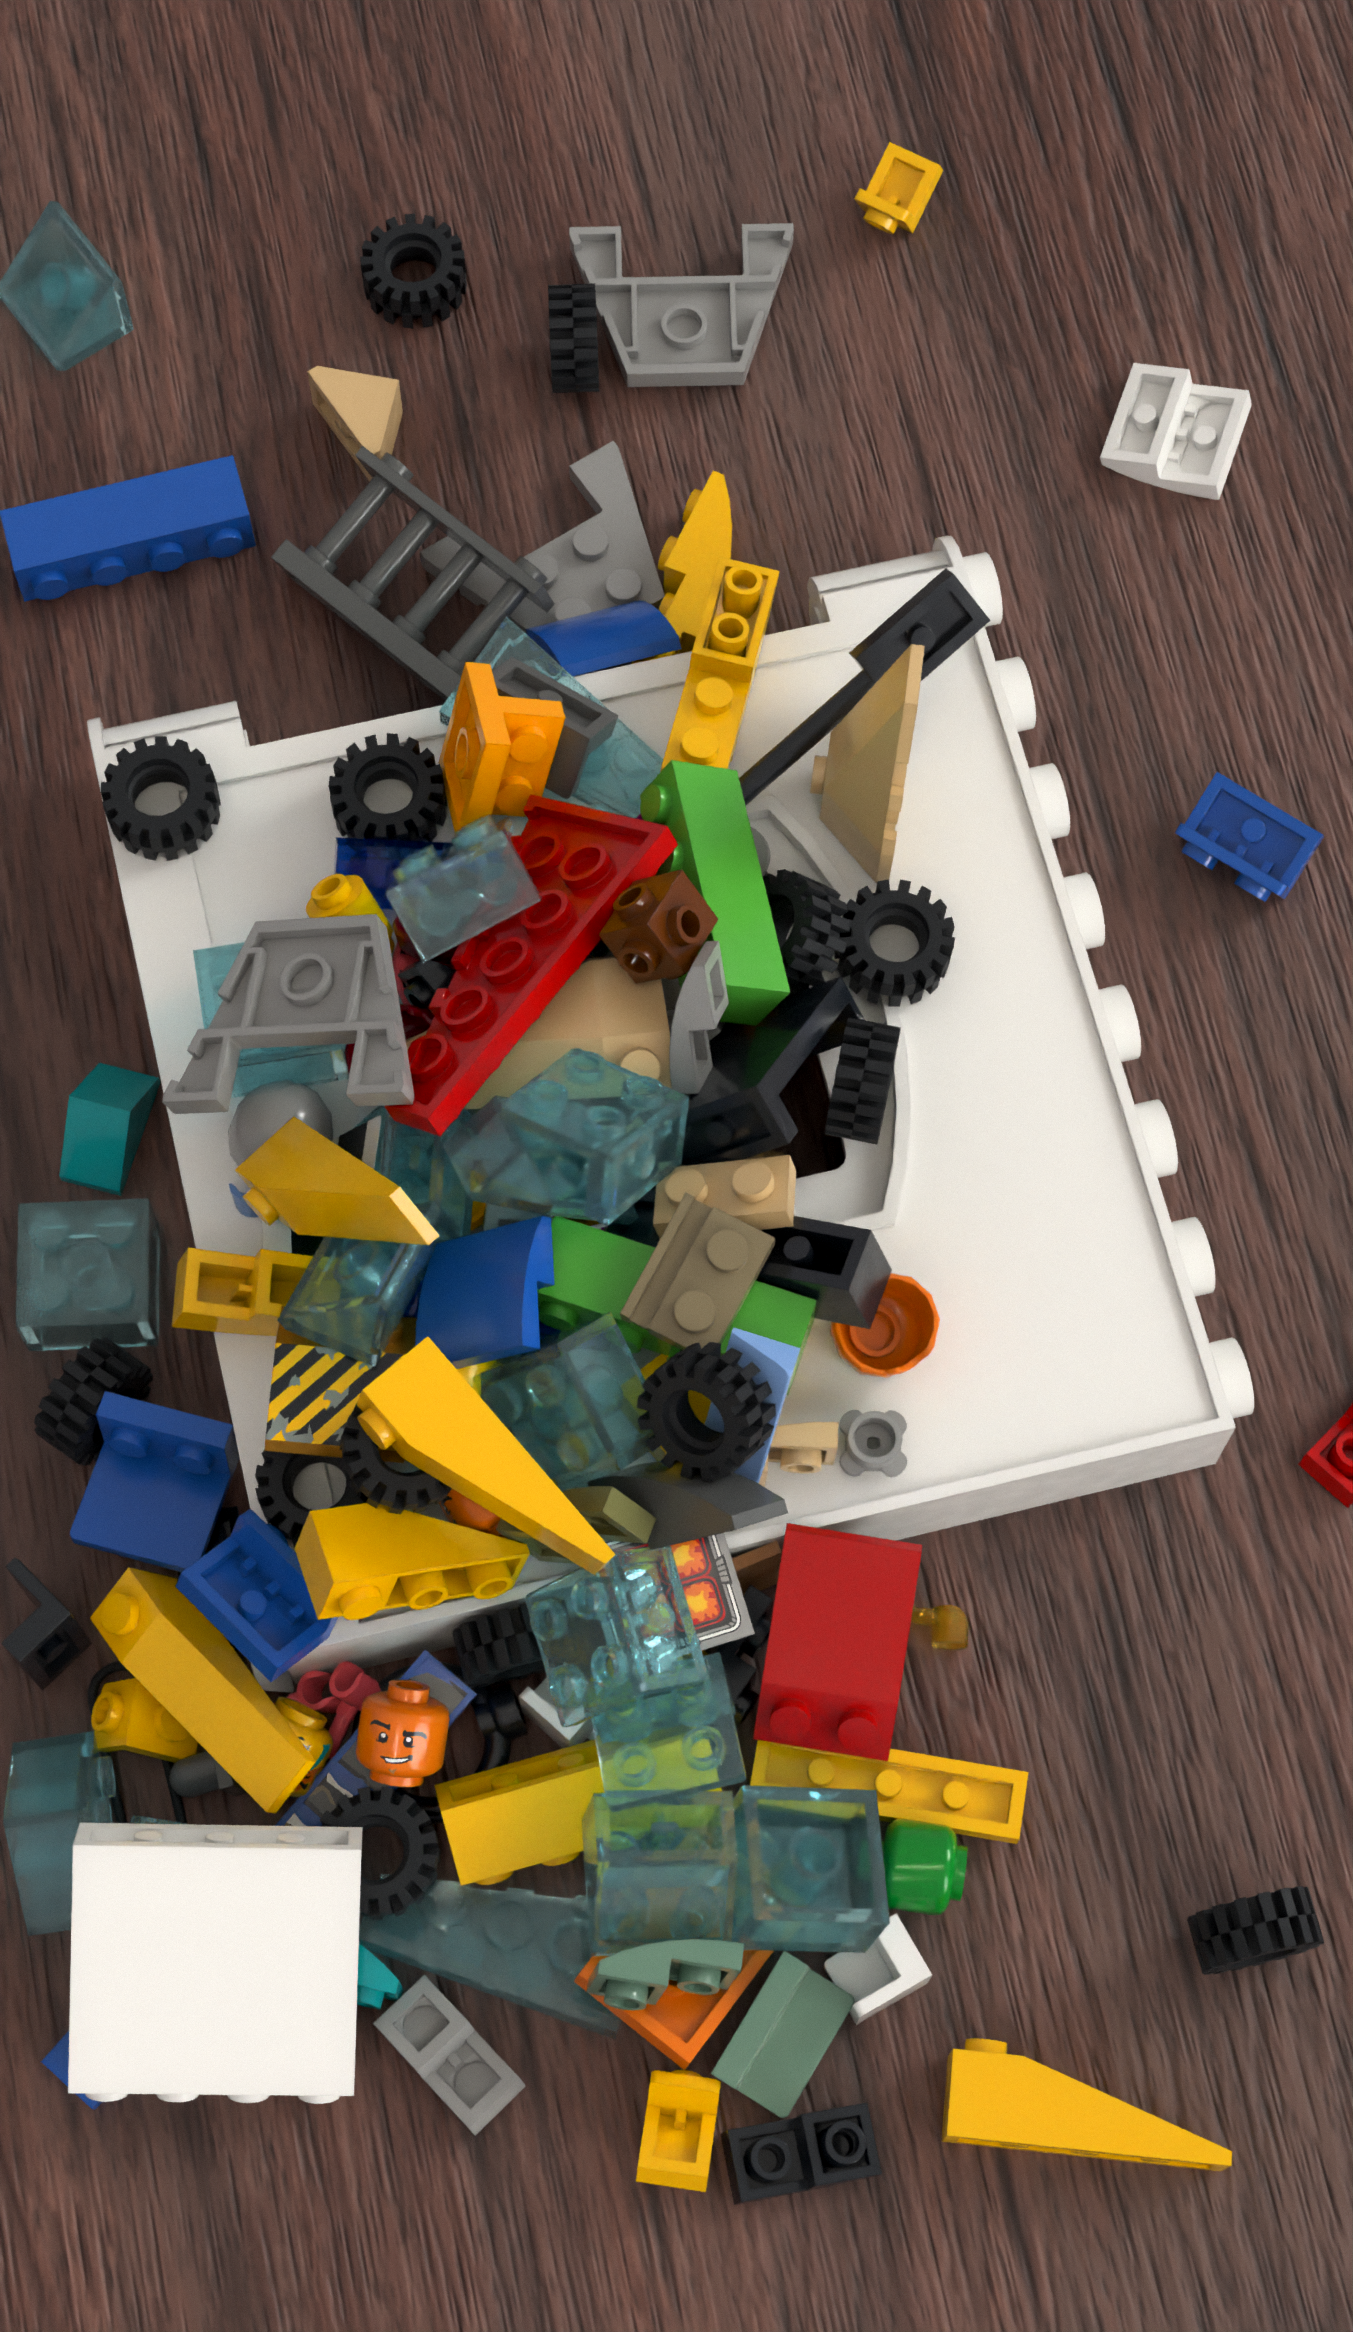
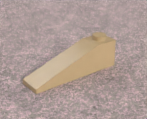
(868, 766)
(594, 1012)

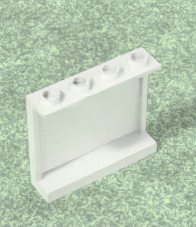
(214, 1961)

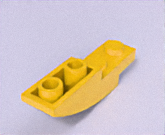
(692, 560)
(722, 665)

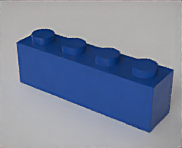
(128, 529)

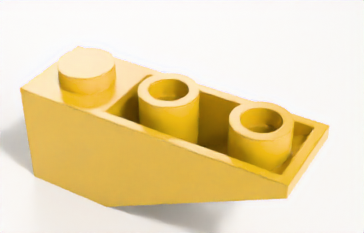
(381, 1560)

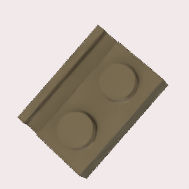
(697, 1276)

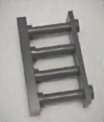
(359, 601)

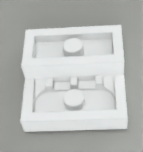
(1175, 431)

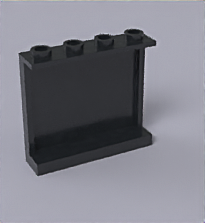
(740, 1099)

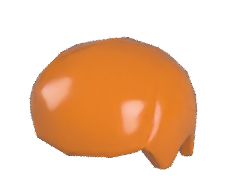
(900, 1333)

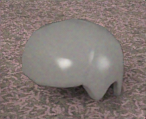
(269, 1109)

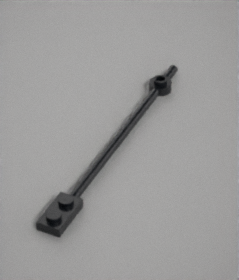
(936, 617)

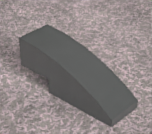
(693, 1507)

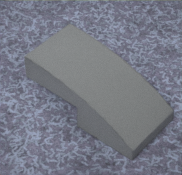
(696, 1011)
(449, 2055)

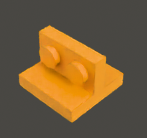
(496, 748)

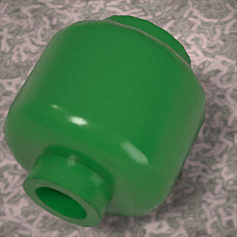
(922, 1866)

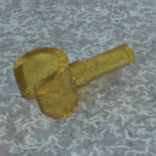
(948, 1626)

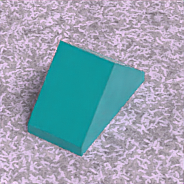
(106, 1127)

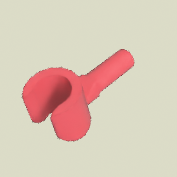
(351, 1687)
(310, 1692)

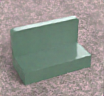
(784, 2035)

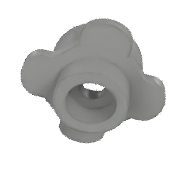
(886, 1428)

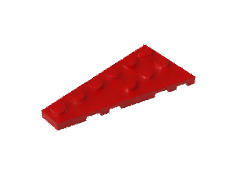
(518, 966)

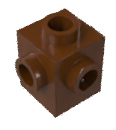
(658, 927)

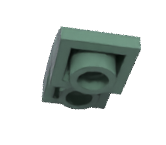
(643, 1972)

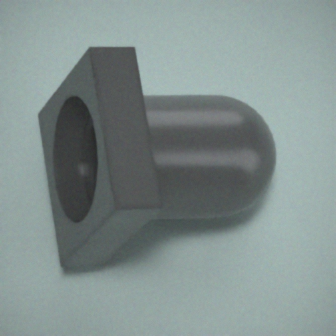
(201, 1775)

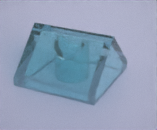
(65, 291)
(358, 1292)

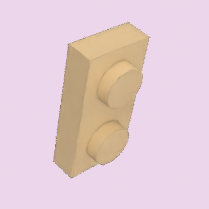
(748, 1189)

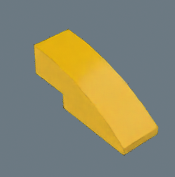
(235, 1290)

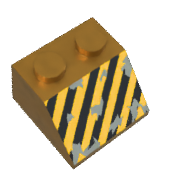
(318, 1390)

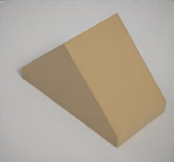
(358, 409)

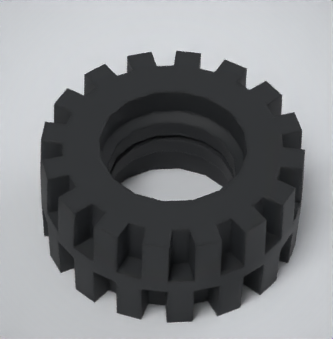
(155, 765)

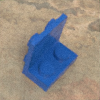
(155, 1483)

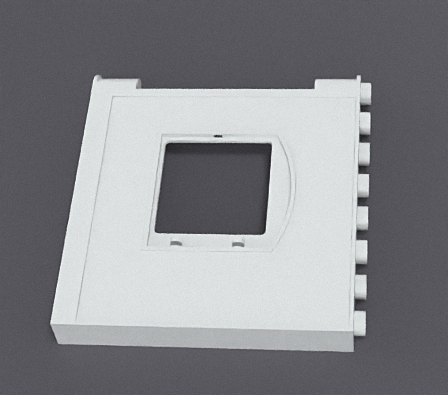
(1005, 1142)

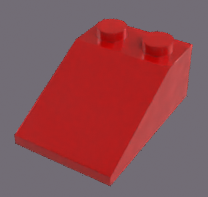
(837, 1641)

